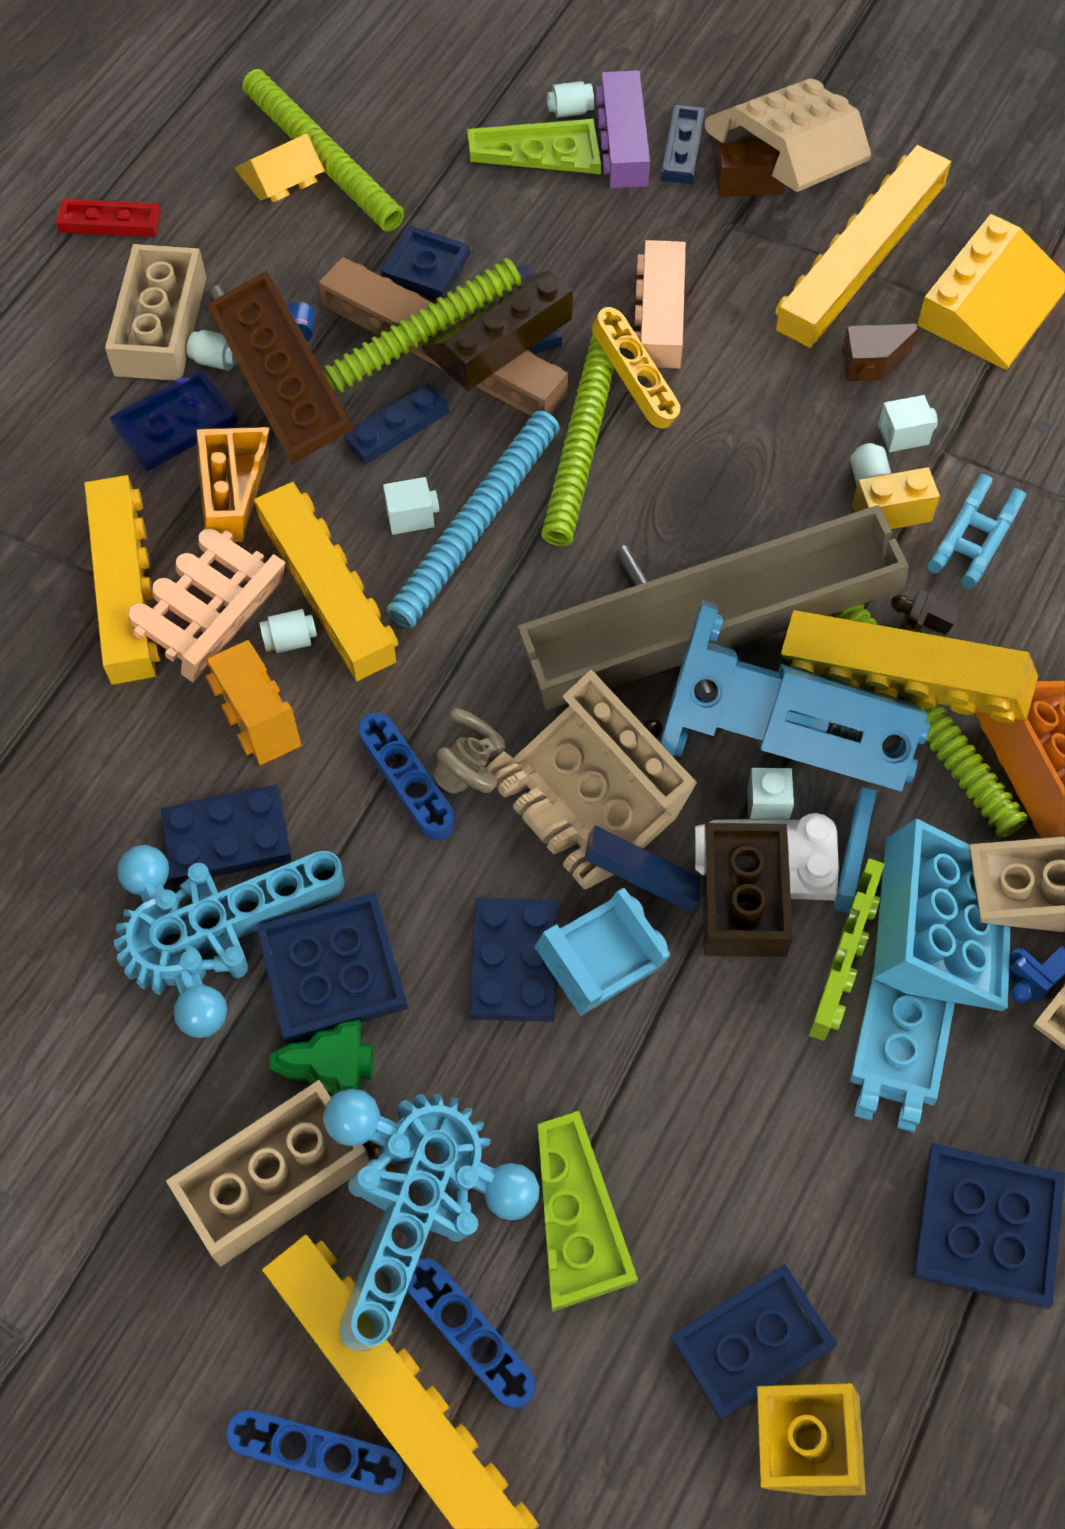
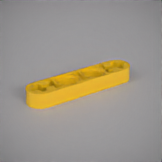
(612, 325)

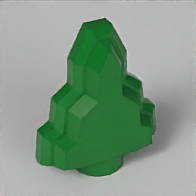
(331, 1056)

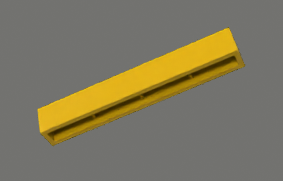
(861, 246)
(394, 1398)

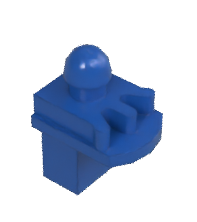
(1033, 978)

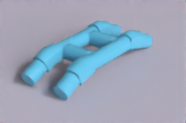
(969, 516)

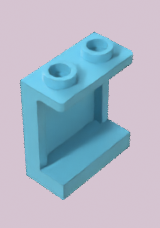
(603, 951)

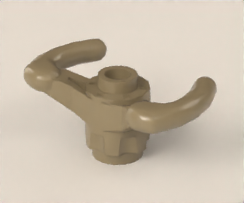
(467, 758)

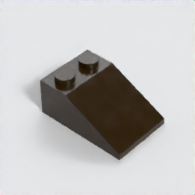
(746, 890)

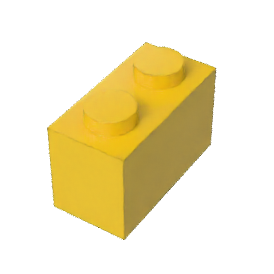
(903, 497)

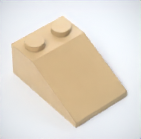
(1021, 883)

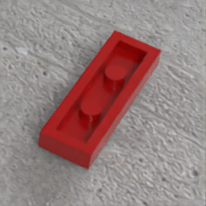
(109, 217)

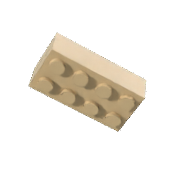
(156, 312)
(265, 1175)

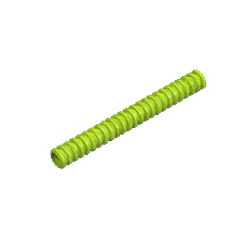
(332, 157)
(423, 325)
(578, 447)
(961, 758)

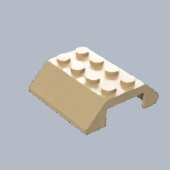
(808, 125)
(590, 771)

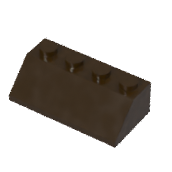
(502, 329)

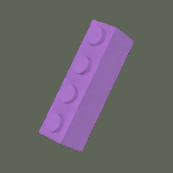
(624, 129)

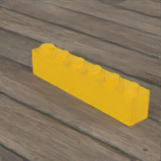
(120, 577)
(326, 581)

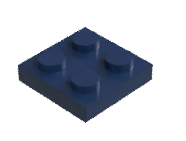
(426, 262)

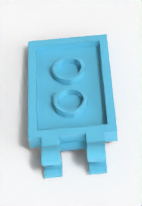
(900, 1052)

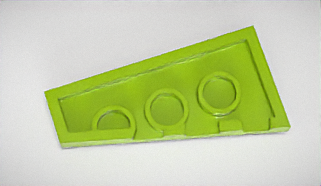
(540, 145)
(852, 943)
(581, 1227)

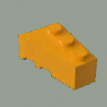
(230, 475)
(253, 703)

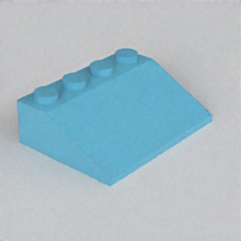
(932, 926)

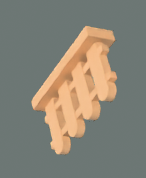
(216, 627)

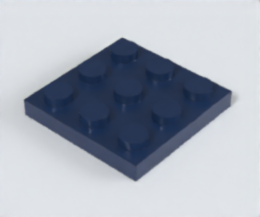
(331, 967)
(989, 1226)

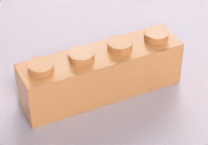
(662, 301)

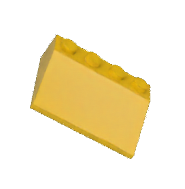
(994, 293)

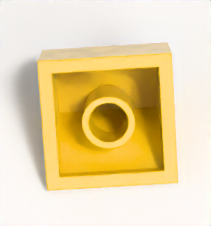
(282, 168)
(811, 1439)

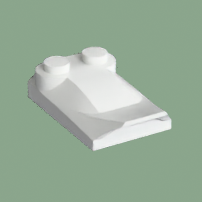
(811, 854)

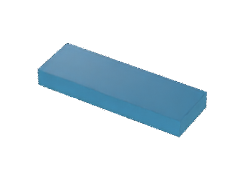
(854, 850)

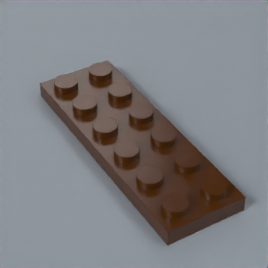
(280, 367)

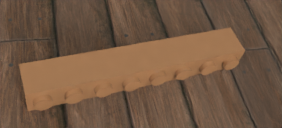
(380, 303)

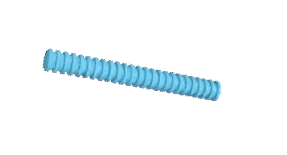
(472, 519)

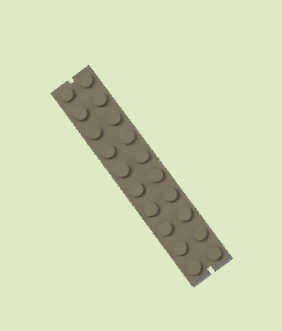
(754, 590)

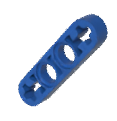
(402, 777)
(474, 1328)
(317, 1446)

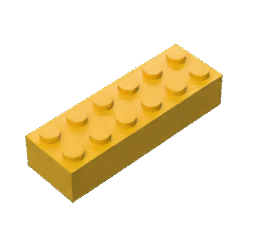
(914, 665)

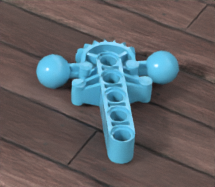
(144, 871)
(508, 1190)

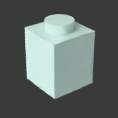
(907, 423)
(410, 505)
(770, 793)

